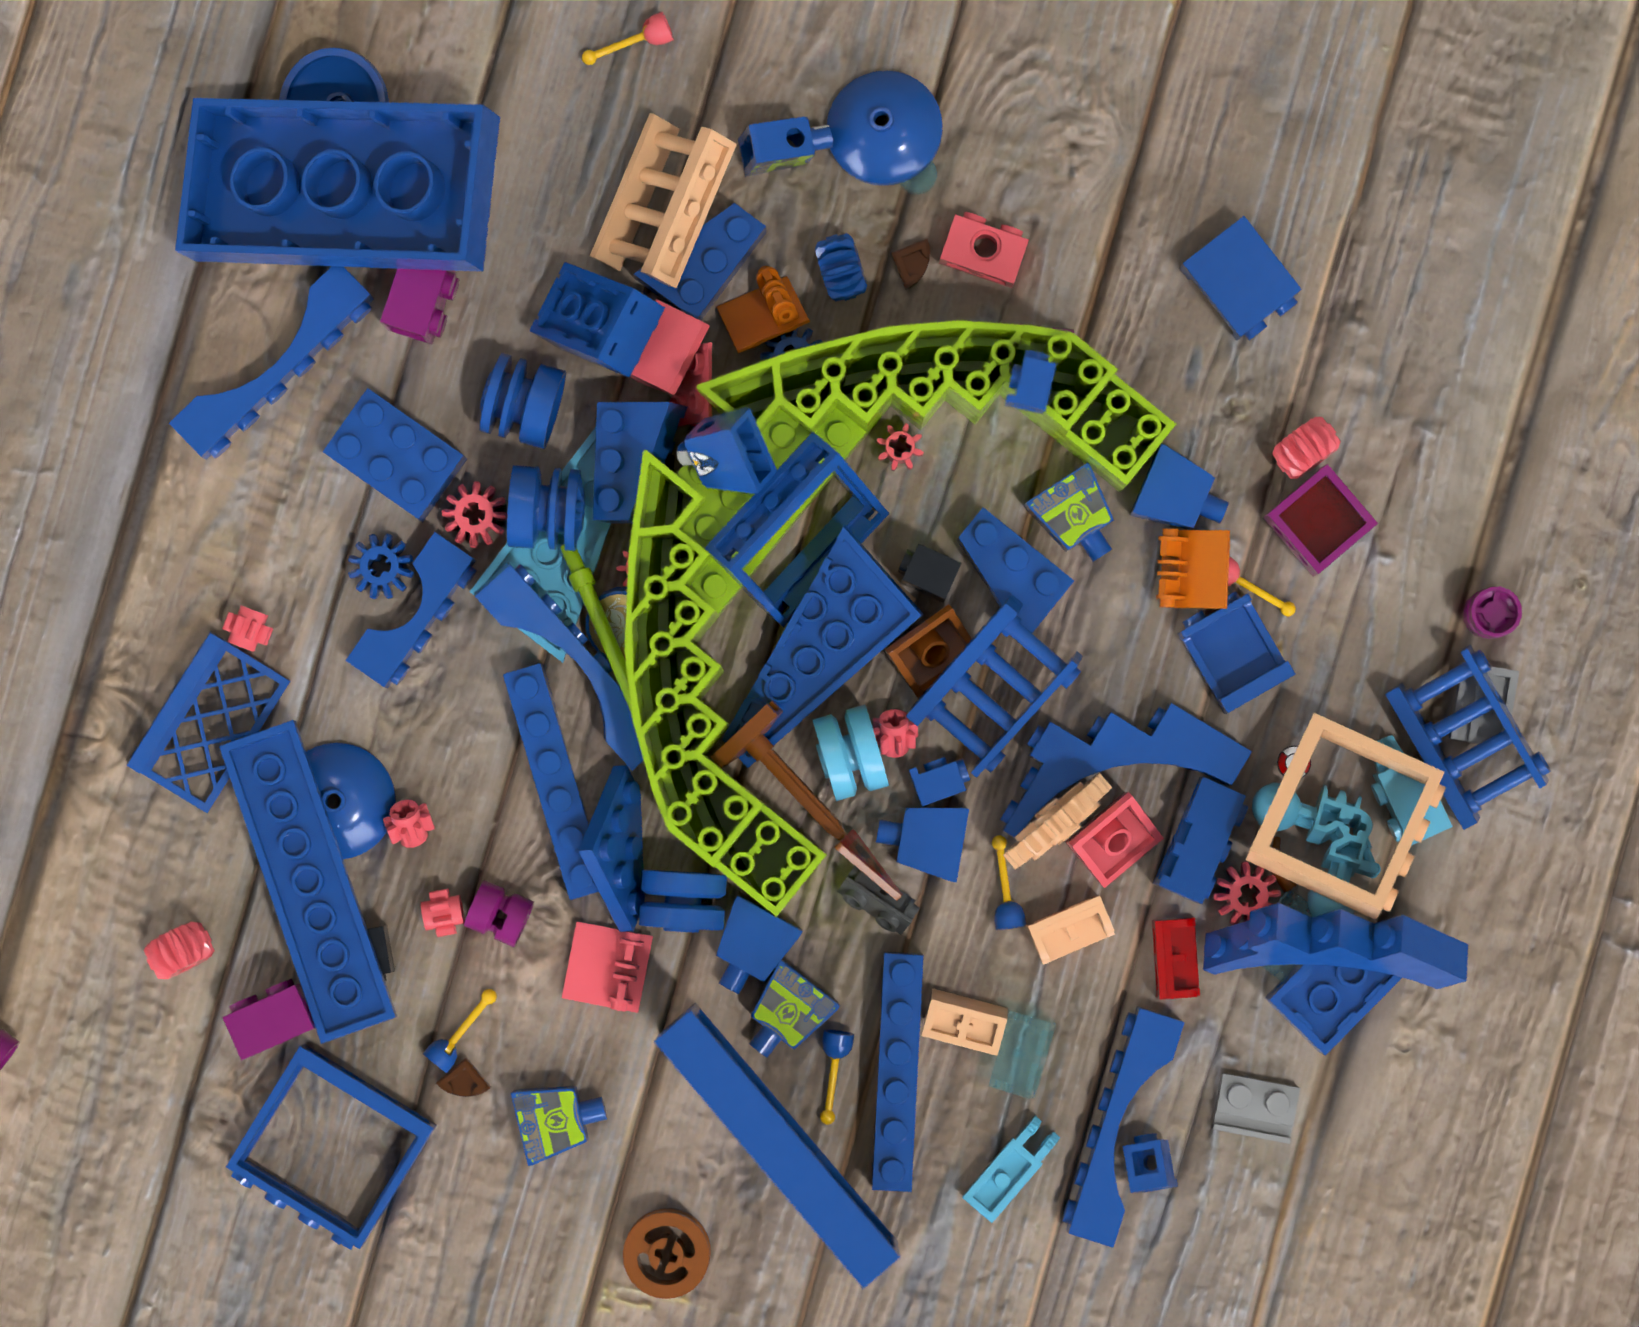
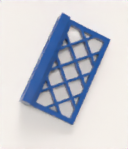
(178, 705)

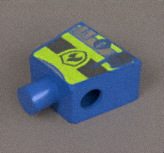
(766, 146)
(1074, 512)
(789, 1010)
(554, 1120)

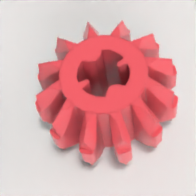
(1306, 447)
(465, 523)
(1233, 892)
(179, 950)

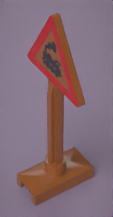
(850, 845)

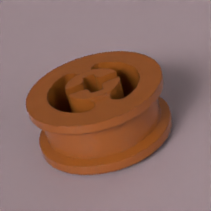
(638, 1243)

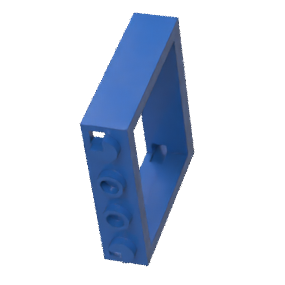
(774, 506)
(282, 1194)

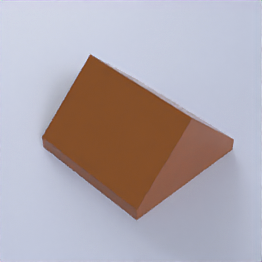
(928, 649)

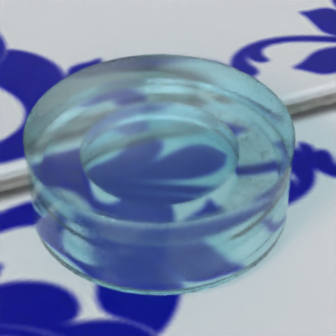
(922, 182)

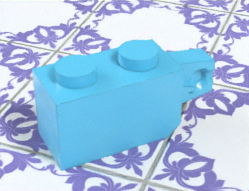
(1401, 797)

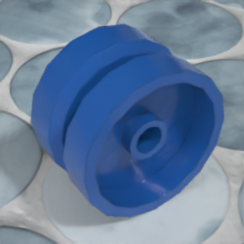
(683, 898)

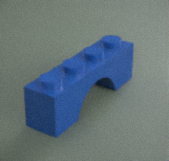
(441, 571)

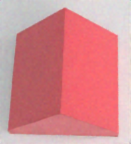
(670, 350)
(1115, 839)

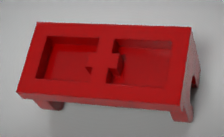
(1175, 958)

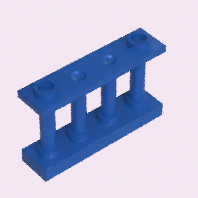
(983, 651)
(1428, 736)

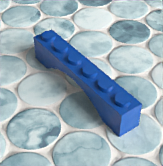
(214, 418)
(516, 605)
(552, 773)
(1148, 1047)
(897, 1071)

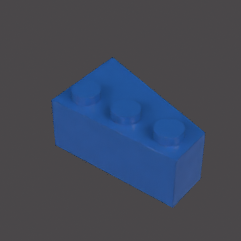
(714, 261)
(621, 438)
(1013, 567)
(1201, 840)

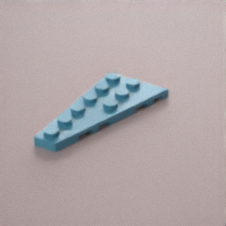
(548, 565)

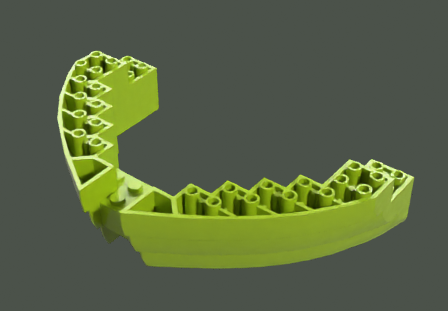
(682, 590)

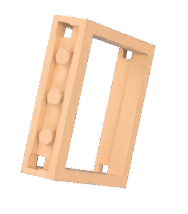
(1316, 879)

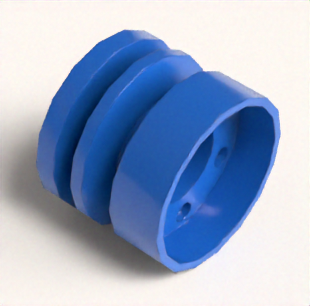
(522, 400)
(544, 508)

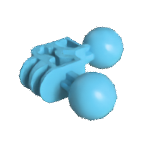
(1347, 852)

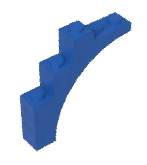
(1065, 759)
(1338, 939)

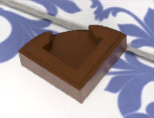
(912, 262)
(464, 1080)

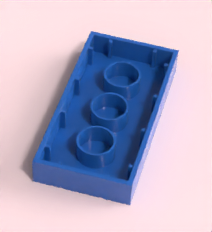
(338, 183)
(779, 1145)

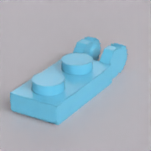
(1008, 1172)

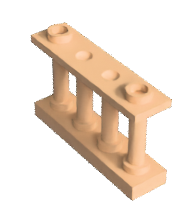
(686, 210)

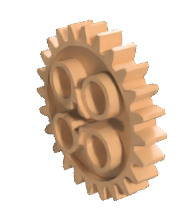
(1057, 821)

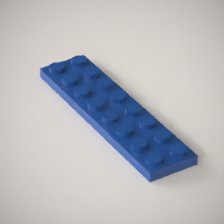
(308, 881)

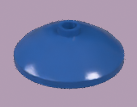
(334, 76)
(890, 151)
(364, 793)

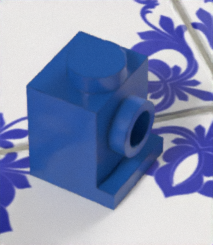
(1031, 383)
(939, 780)
(1140, 1176)

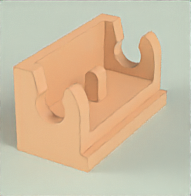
(1070, 929)
(965, 1022)

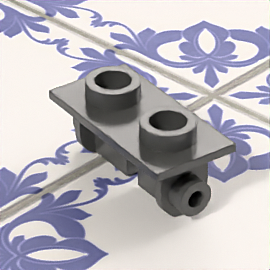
(864, 895)

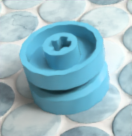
(849, 753)

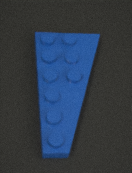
(834, 633)

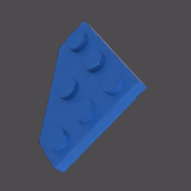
(615, 848)

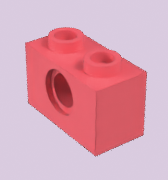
(961, 255)

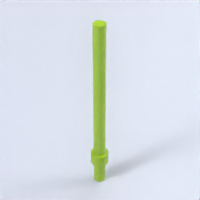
(582, 582)

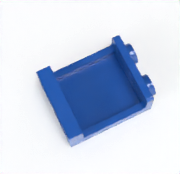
(1242, 279)
(1234, 653)

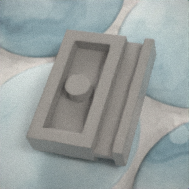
(1489, 723)
(1255, 1108)

